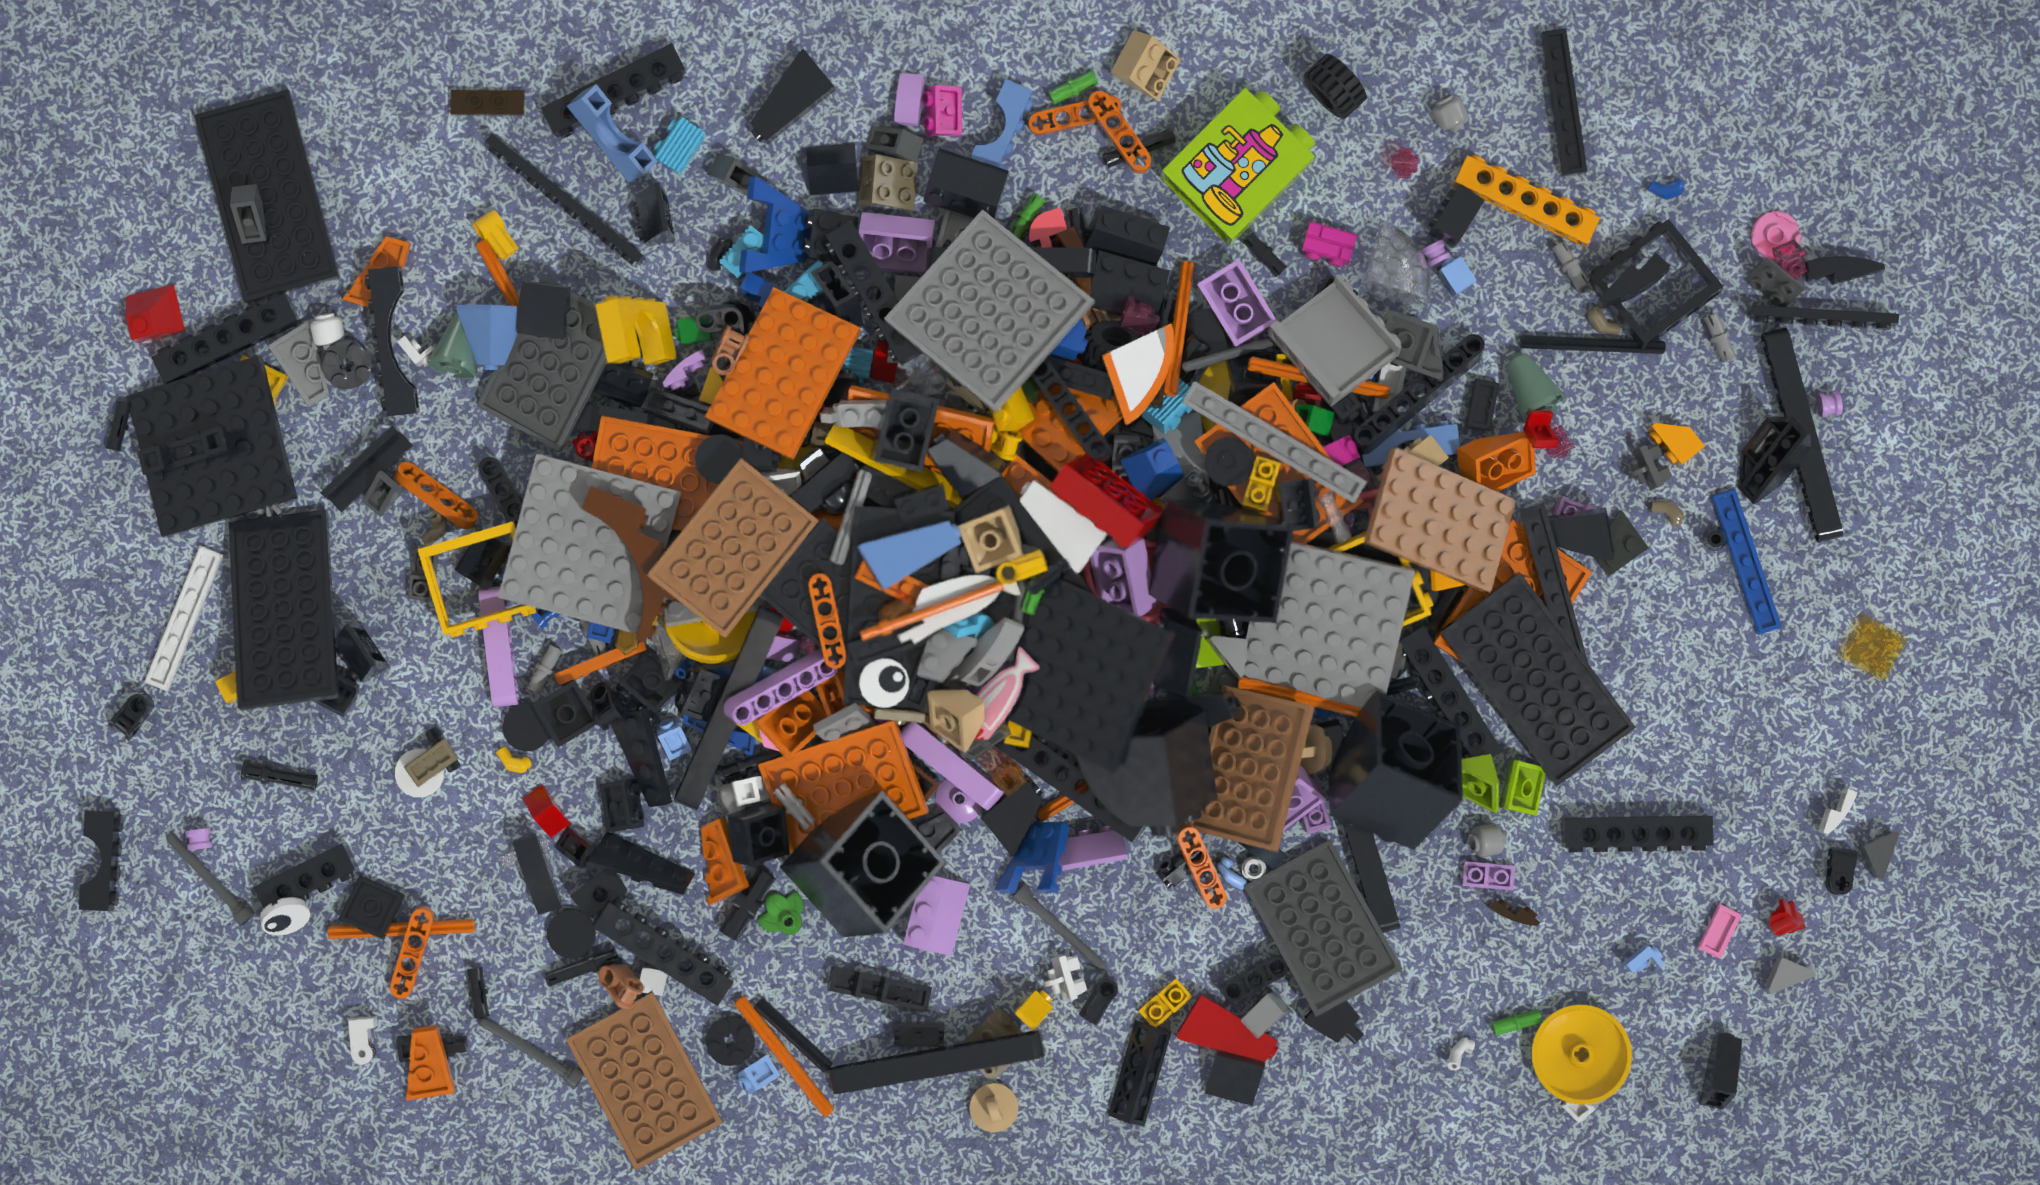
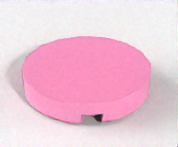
(1765, 237)

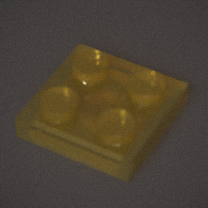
(1873, 648)

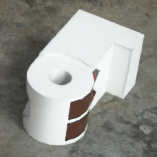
(360, 1039)

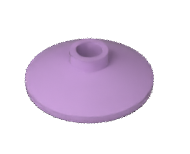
(957, 812)

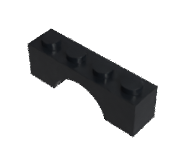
(103, 830)

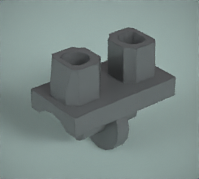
(1645, 468)

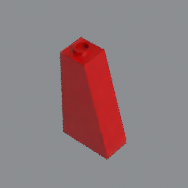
(1222, 1030)

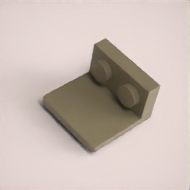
(887, 182)

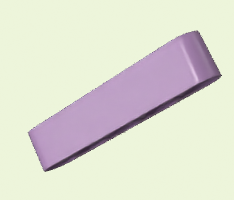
(498, 651)
(769, 688)
(951, 764)

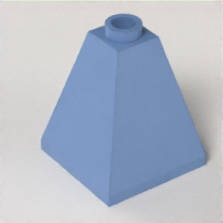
(489, 332)

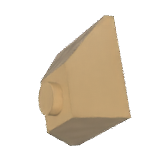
(992, 538)
(956, 716)

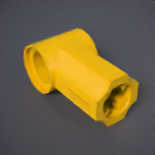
(492, 229)
(1024, 567)

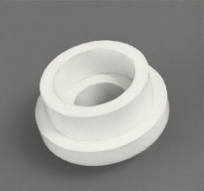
(1245, 868)

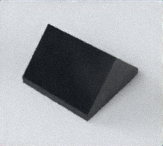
(832, 169)

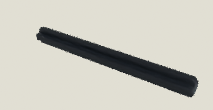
(1589, 344)

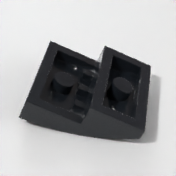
(543, 310)
(1206, 326)

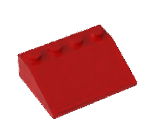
(1106, 500)

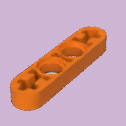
(1073, 112)
(1122, 130)
(438, 493)
(827, 620)
(595, 664)
(1200, 866)
(412, 952)

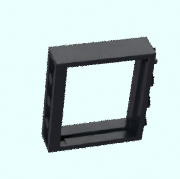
(1646, 338)

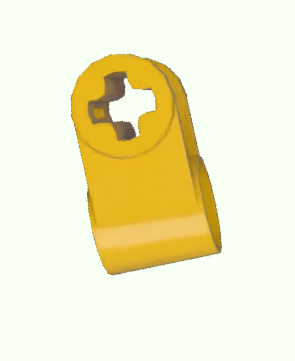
(1005, 443)

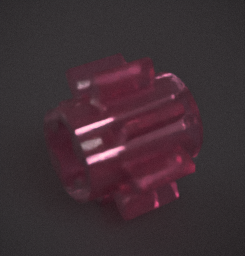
(1404, 163)

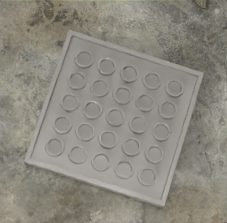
(989, 311)
(572, 559)
(1332, 626)

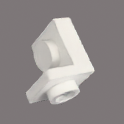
(413, 350)

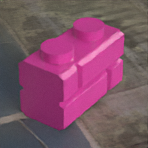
(1328, 244)

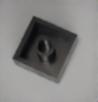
(1458, 212)
(564, 714)
(758, 834)

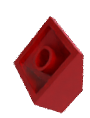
(153, 314)

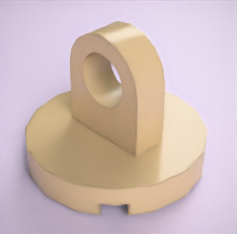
(1317, 751)
(993, 1107)

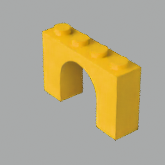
(618, 323)

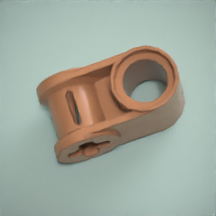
(730, 349)
(619, 983)

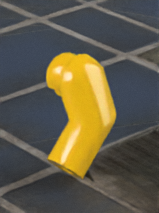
(511, 763)

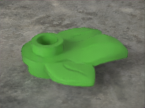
(780, 910)

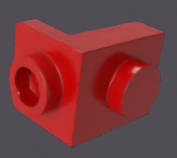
(1539, 430)

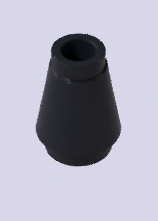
(1707, 538)

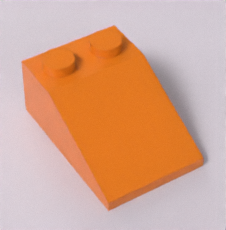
(1497, 460)
(792, 723)

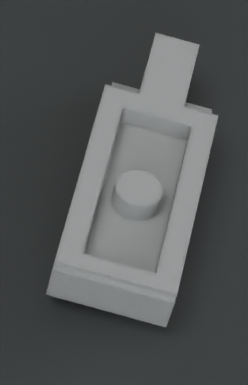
(854, 413)

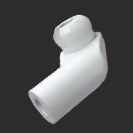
(1456, 1052)

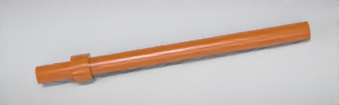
(885, 627)

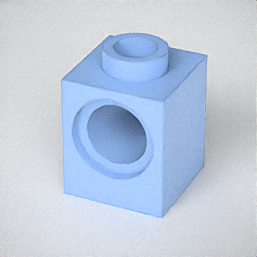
(1456, 275)

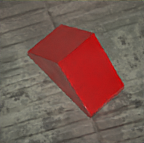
(881, 369)
(546, 811)

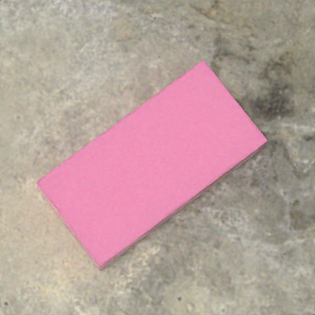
(1719, 931)

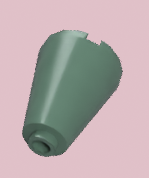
(454, 352)
(1532, 386)

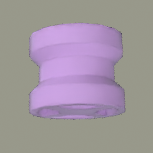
(1436, 253)
(1829, 404)
(198, 839)

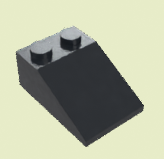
(654, 215)
(904, 430)
(360, 652)

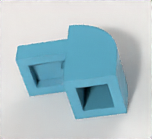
(972, 626)

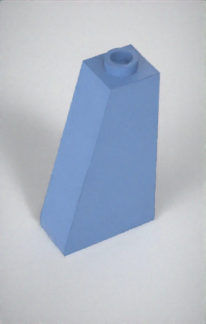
(904, 553)

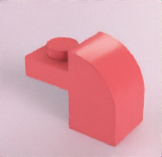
(1046, 227)

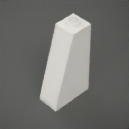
(1068, 531)

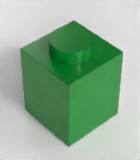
(689, 333)
(1316, 419)

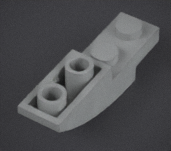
(987, 657)

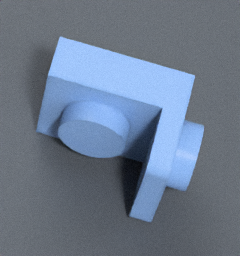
(673, 738)
(1638, 960)
(757, 1075)

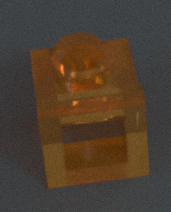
(1008, 777)

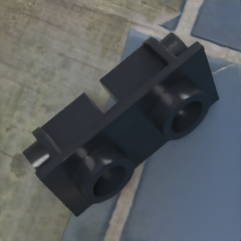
(1171, 870)

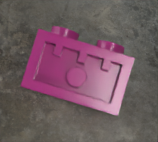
(943, 111)

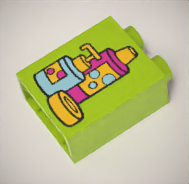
(1239, 164)

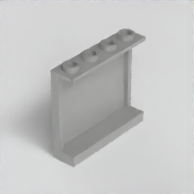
(1335, 341)

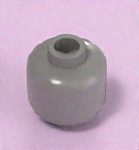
(1450, 113)
(1487, 840)

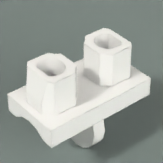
(1062, 980)

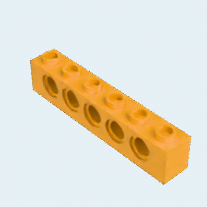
(1534, 213)

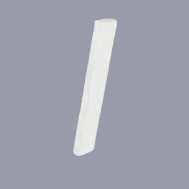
(184, 618)

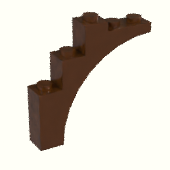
(625, 520)

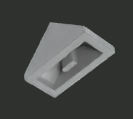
(1231, 651)
(1785, 974)
(1265, 1014)

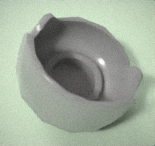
(727, 800)

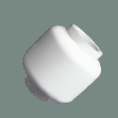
(327, 330)

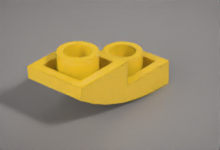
(1261, 484)
(1164, 1003)

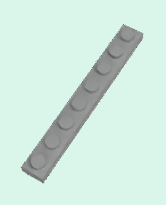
(1274, 442)

